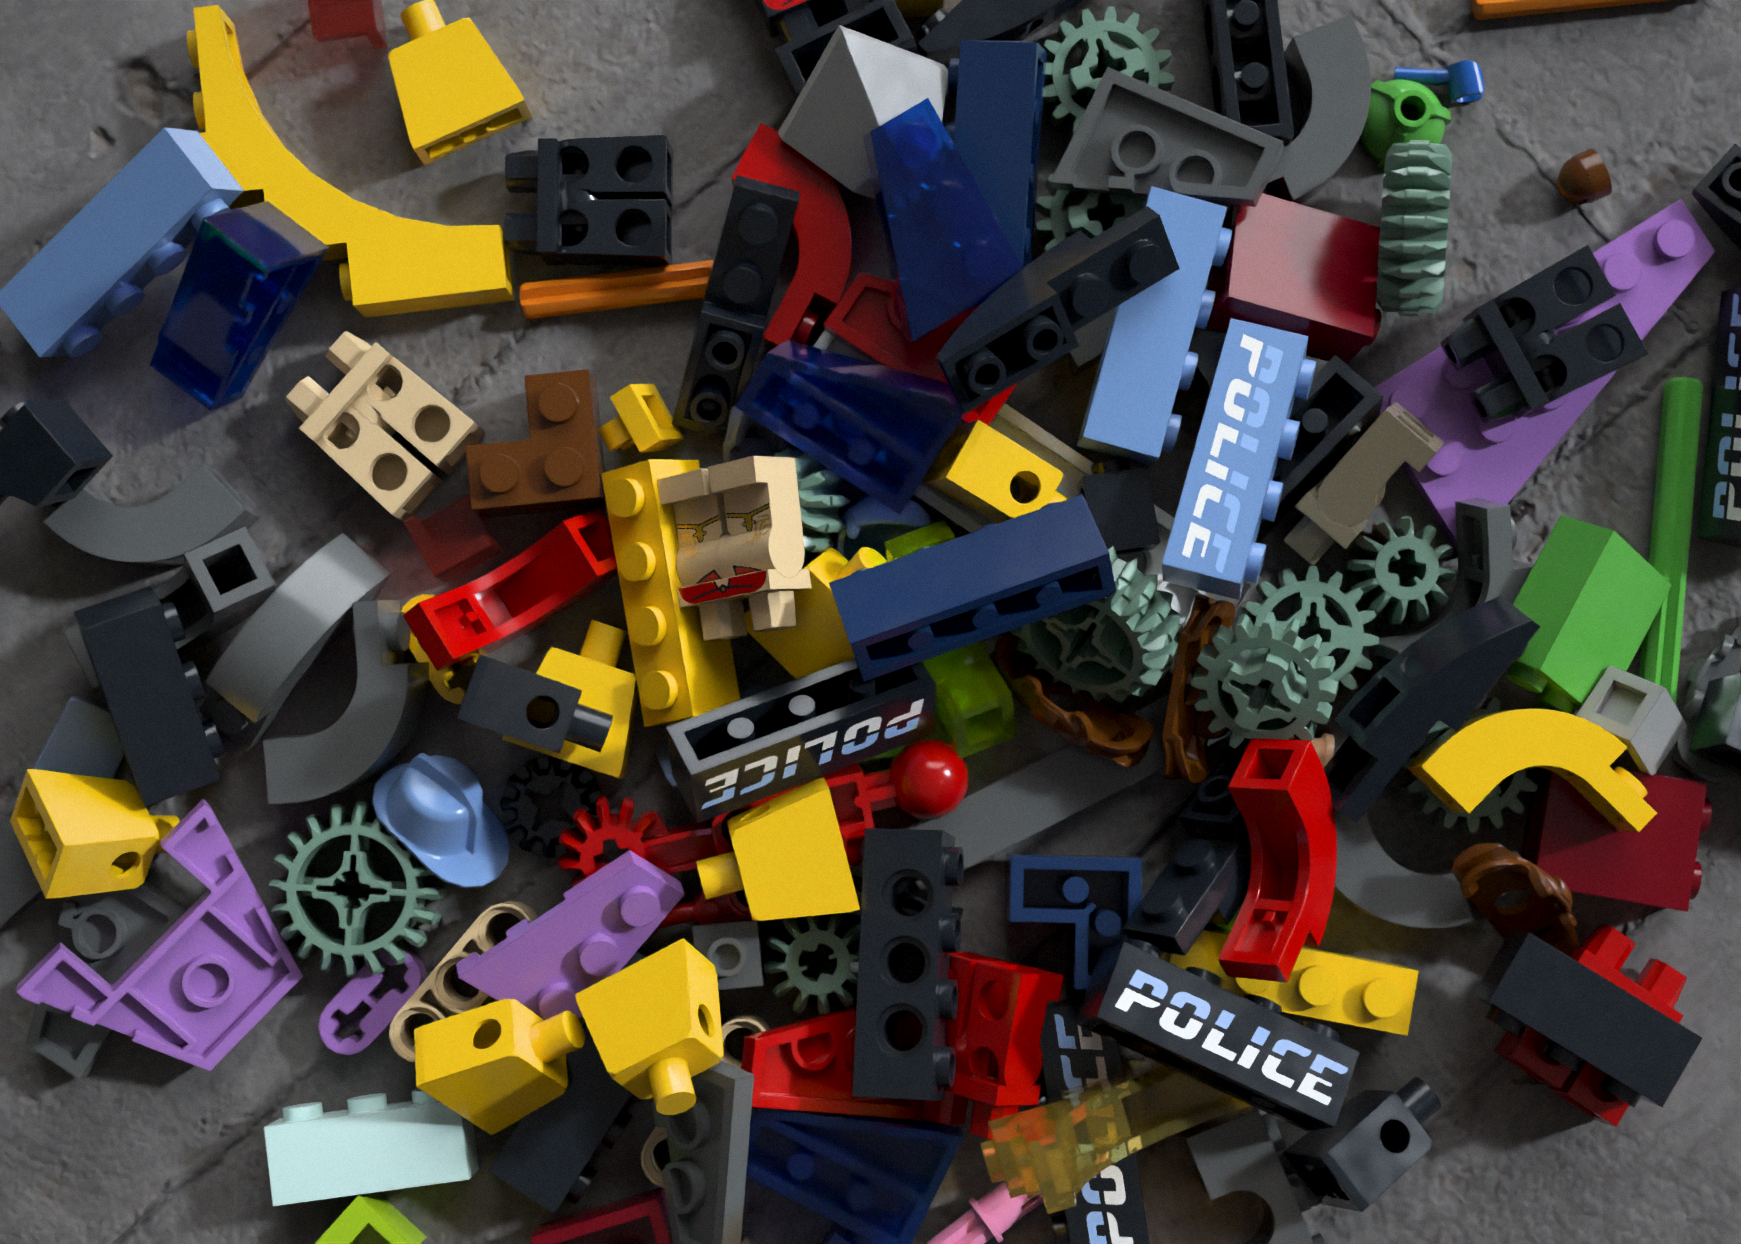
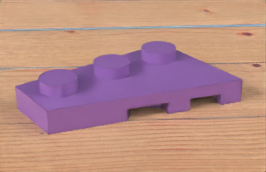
(576, 940)

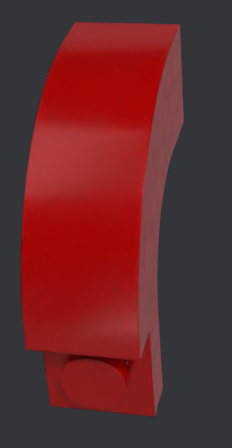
(819, 230)
(518, 594)
(1292, 858)

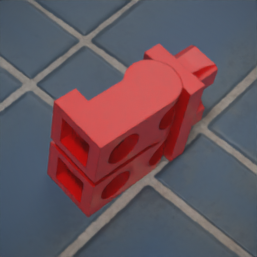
(1604, 954)
(994, 1039)

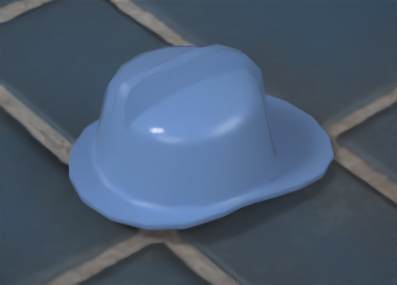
(441, 819)

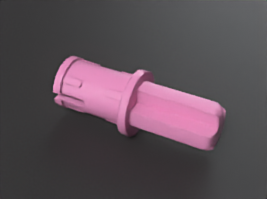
(987, 1218)

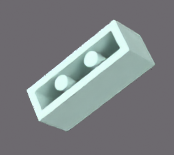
(367, 1148)

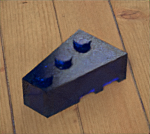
(934, 221)
(234, 301)
(856, 417)
(854, 1168)

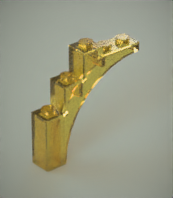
(1094, 1125)

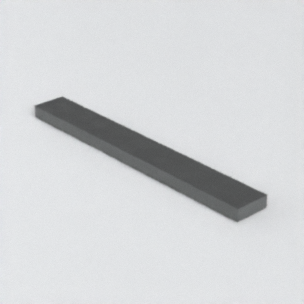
(1057, 787)

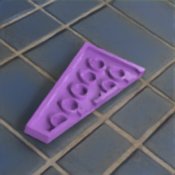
(1495, 458)

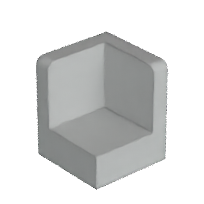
(1637, 715)

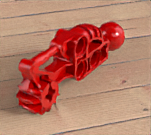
(922, 781)

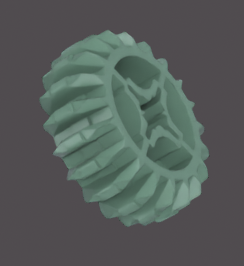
(1414, 227)
(1111, 643)
(352, 918)

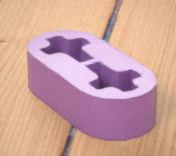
(383, 1010)

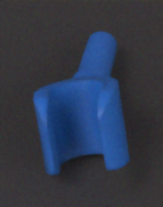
(1463, 79)

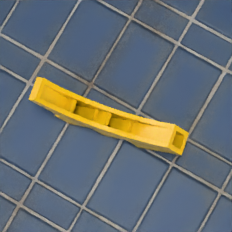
(392, 260)

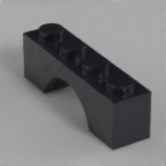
(47, 453)

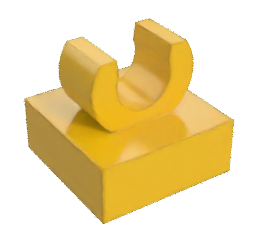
(641, 422)

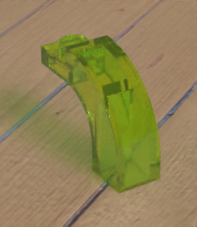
(970, 693)

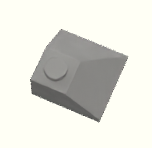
(852, 93)

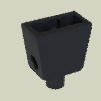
(499, 701)
(1369, 1146)

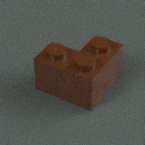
(557, 464)

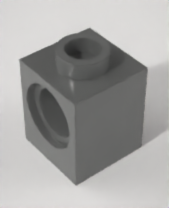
(734, 951)

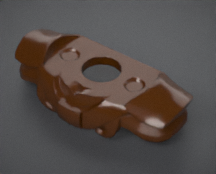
(1185, 728)
(1098, 729)
(1492, 870)

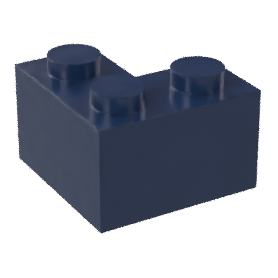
(1081, 890)

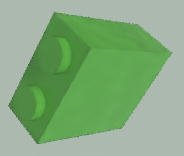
(1592, 610)

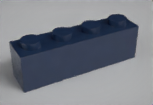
(1000, 129)
(974, 587)

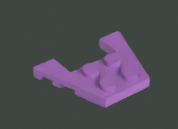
(201, 978)

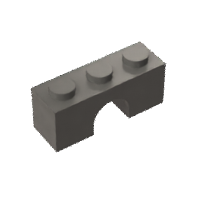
(1240, 1155)

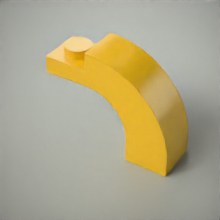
(1490, 747)

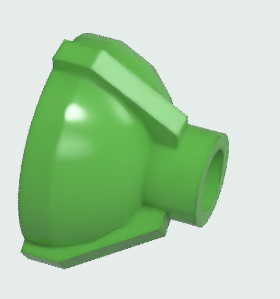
(1388, 125)

